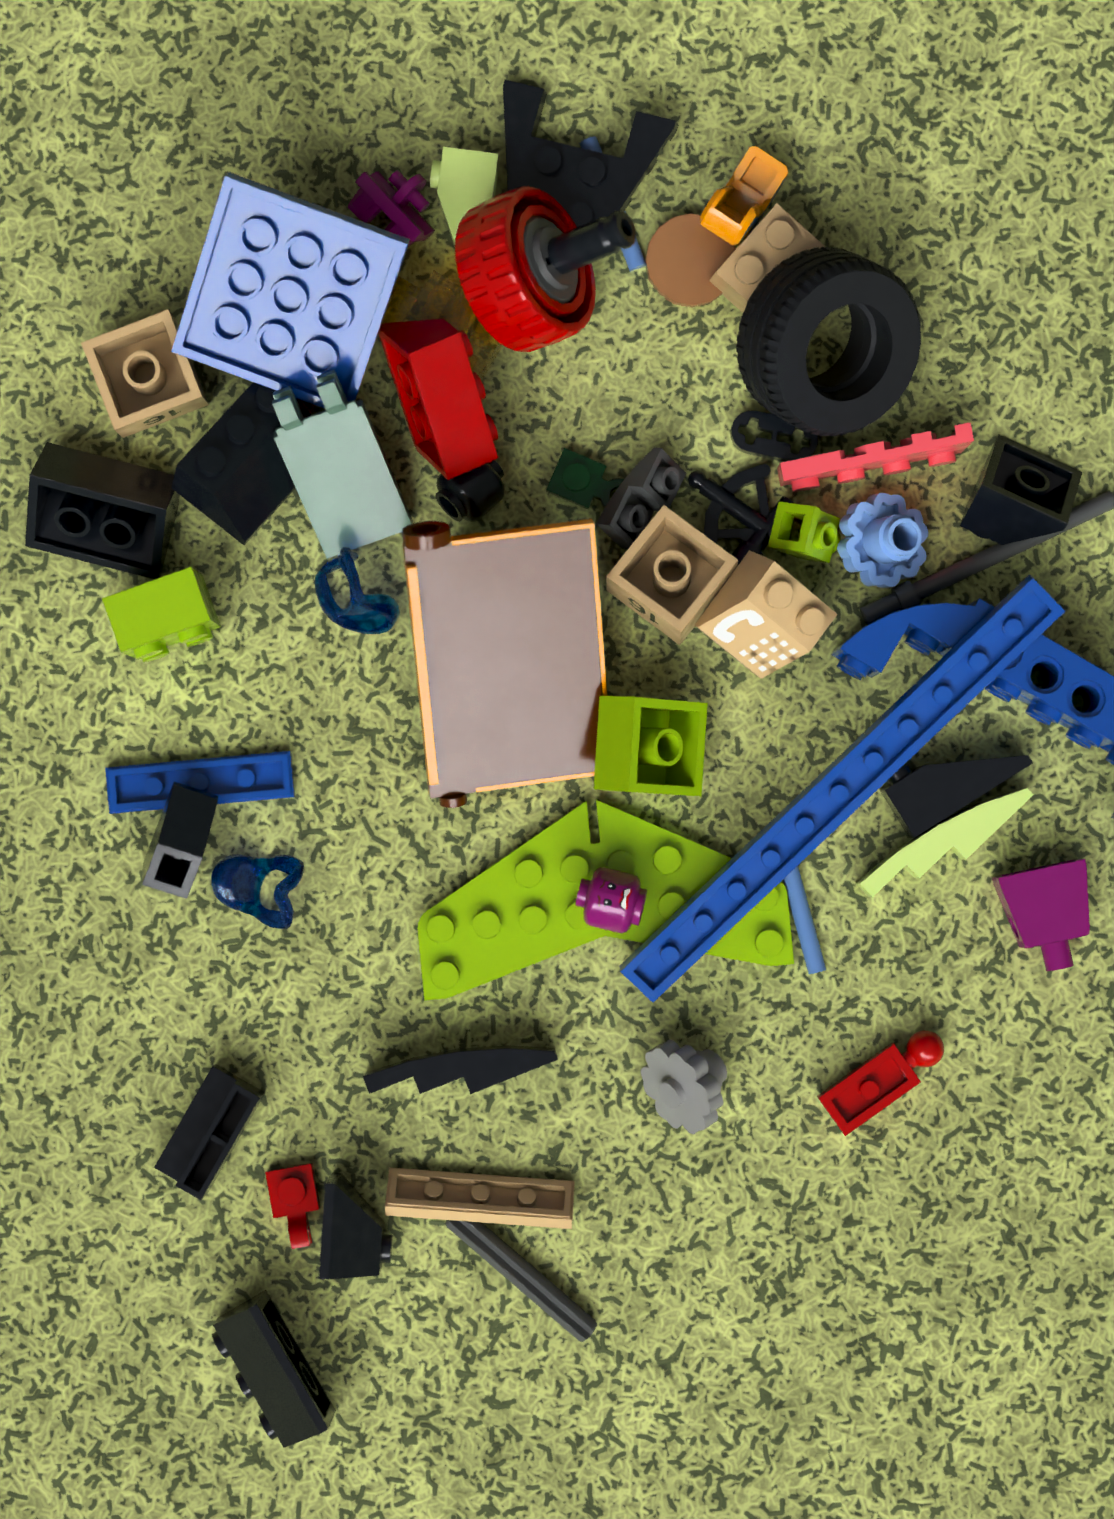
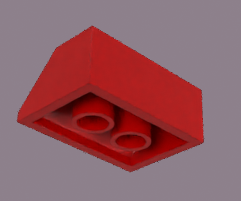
(440, 394)

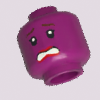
(611, 900)

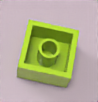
(162, 614)
(650, 745)

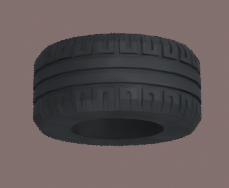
(783, 319)

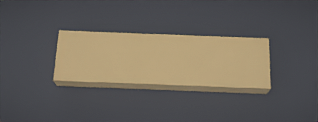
(479, 1198)

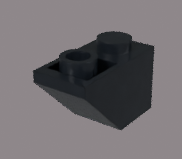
(179, 840)

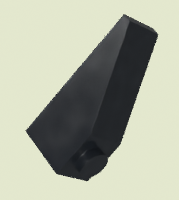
(938, 790)

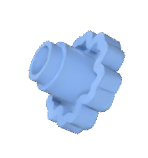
(882, 540)

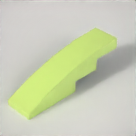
(960, 833)

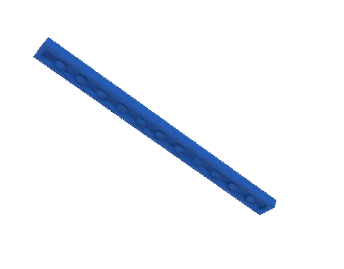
(842, 788)

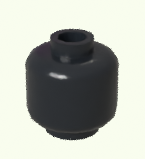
(472, 492)

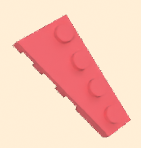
(805, 472)

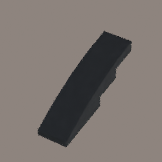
(478, 1066)

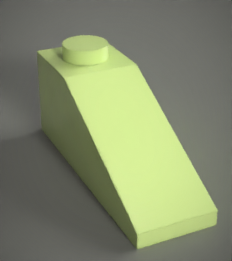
(462, 182)

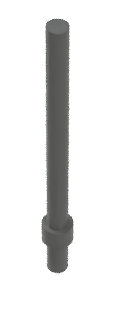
(908, 595)

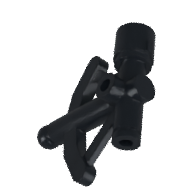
(723, 497)

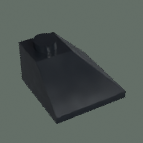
(1020, 495)
(351, 1233)

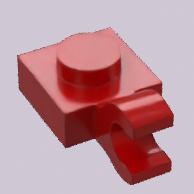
(293, 1195)

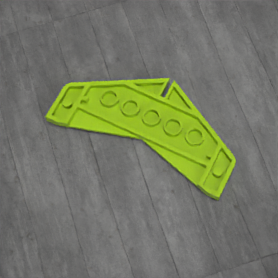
(529, 912)

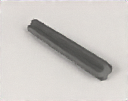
(525, 1277)

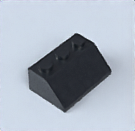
(237, 468)
(100, 510)
(273, 1371)

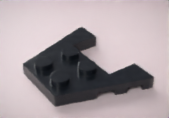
(579, 179)

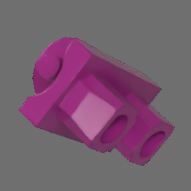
(378, 195)

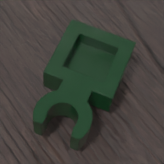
(580, 480)

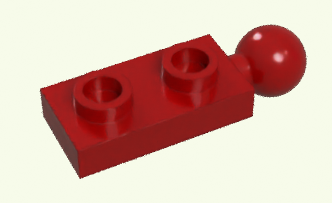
(880, 1081)

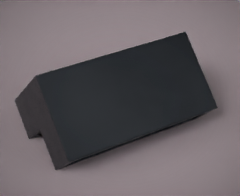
(209, 1131)

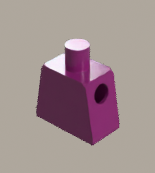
(1047, 908)

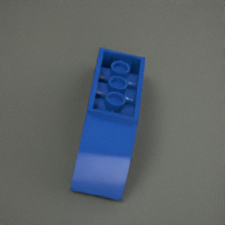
(945, 624)

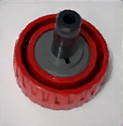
(532, 266)

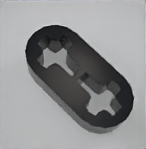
(770, 448)

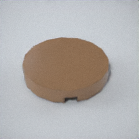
(684, 259)

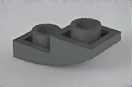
(642, 492)

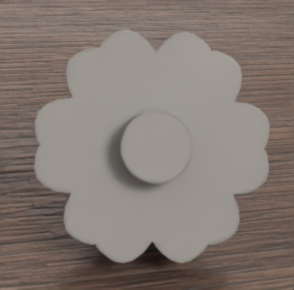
(684, 1084)

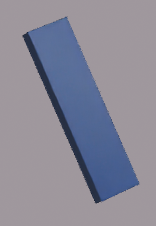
(230, 778)

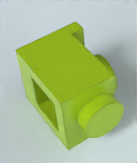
(817, 534)

